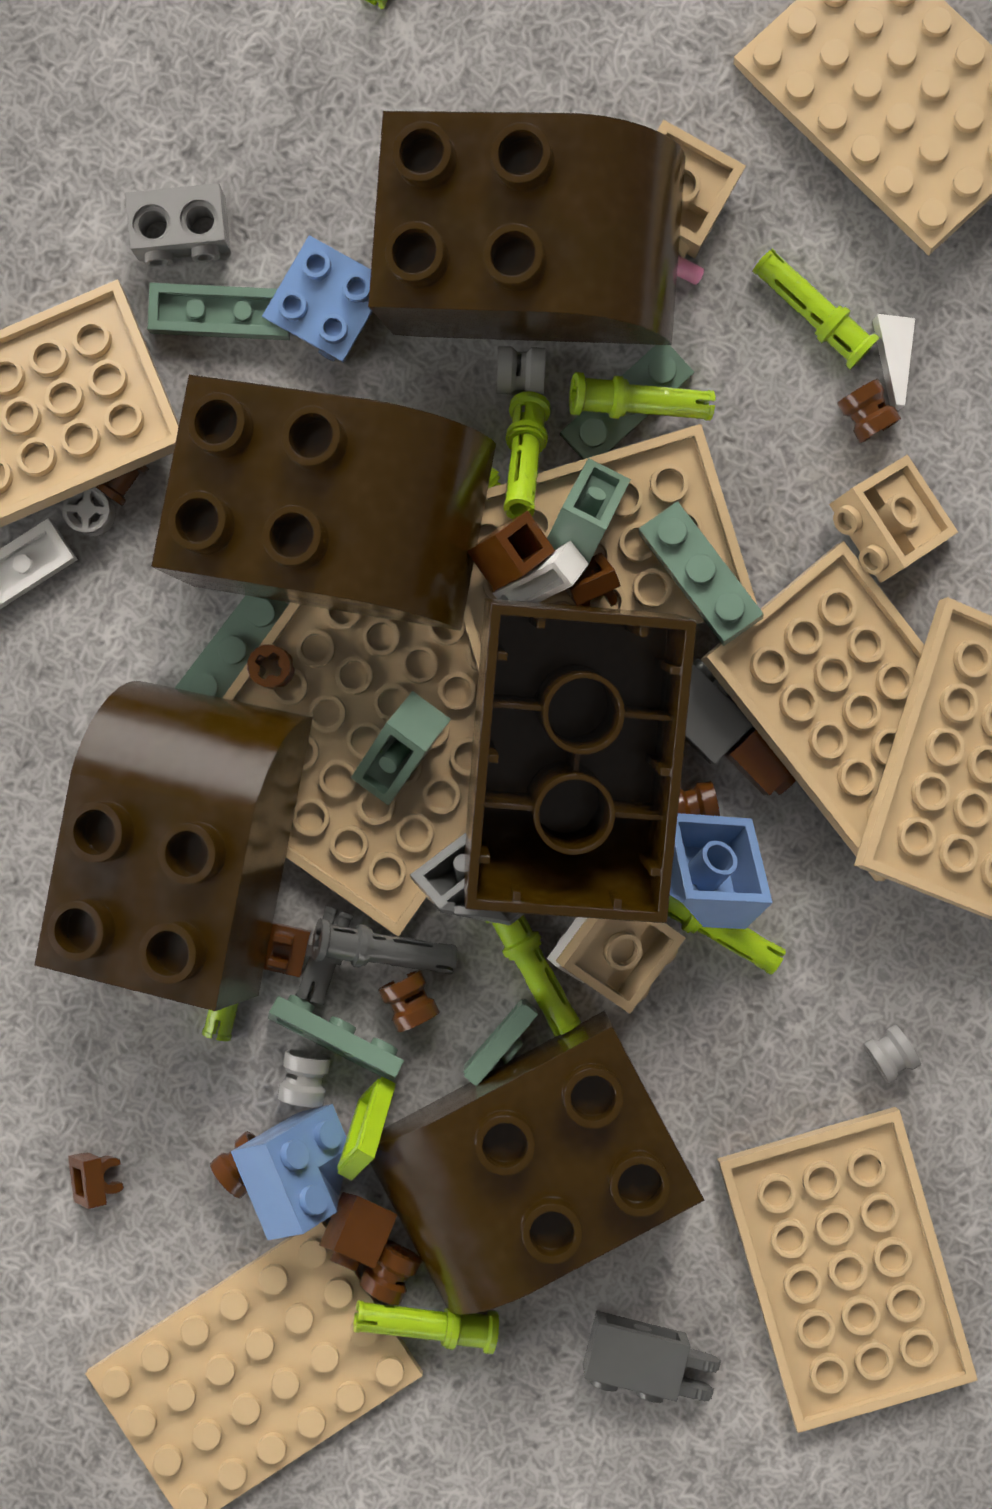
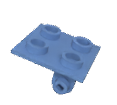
(323, 299)

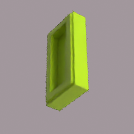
(366, 1128)

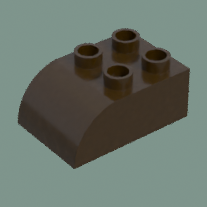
(526, 227)
(324, 501)
(577, 760)
(174, 845)
(533, 1170)

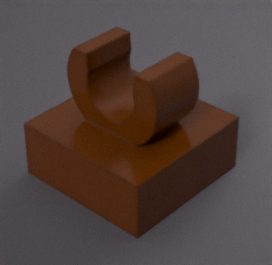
(597, 580)
(287, 949)
(88, 1179)

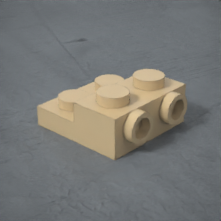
(707, 186)
(892, 519)
(620, 957)

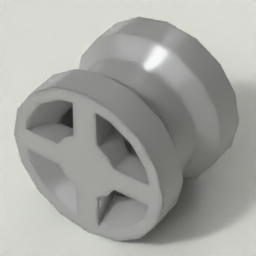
(80, 509)
(892, 1054)

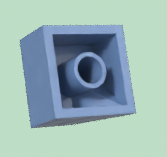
(719, 870)
(294, 1171)

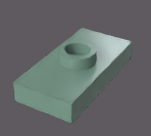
(502, 1042)

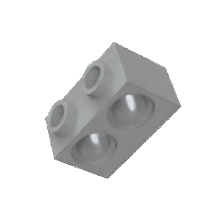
(179, 210)

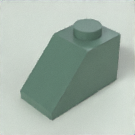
(588, 508)
(400, 747)

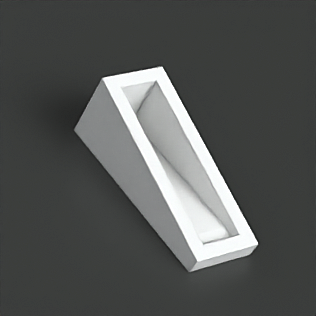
(895, 354)
(547, 578)

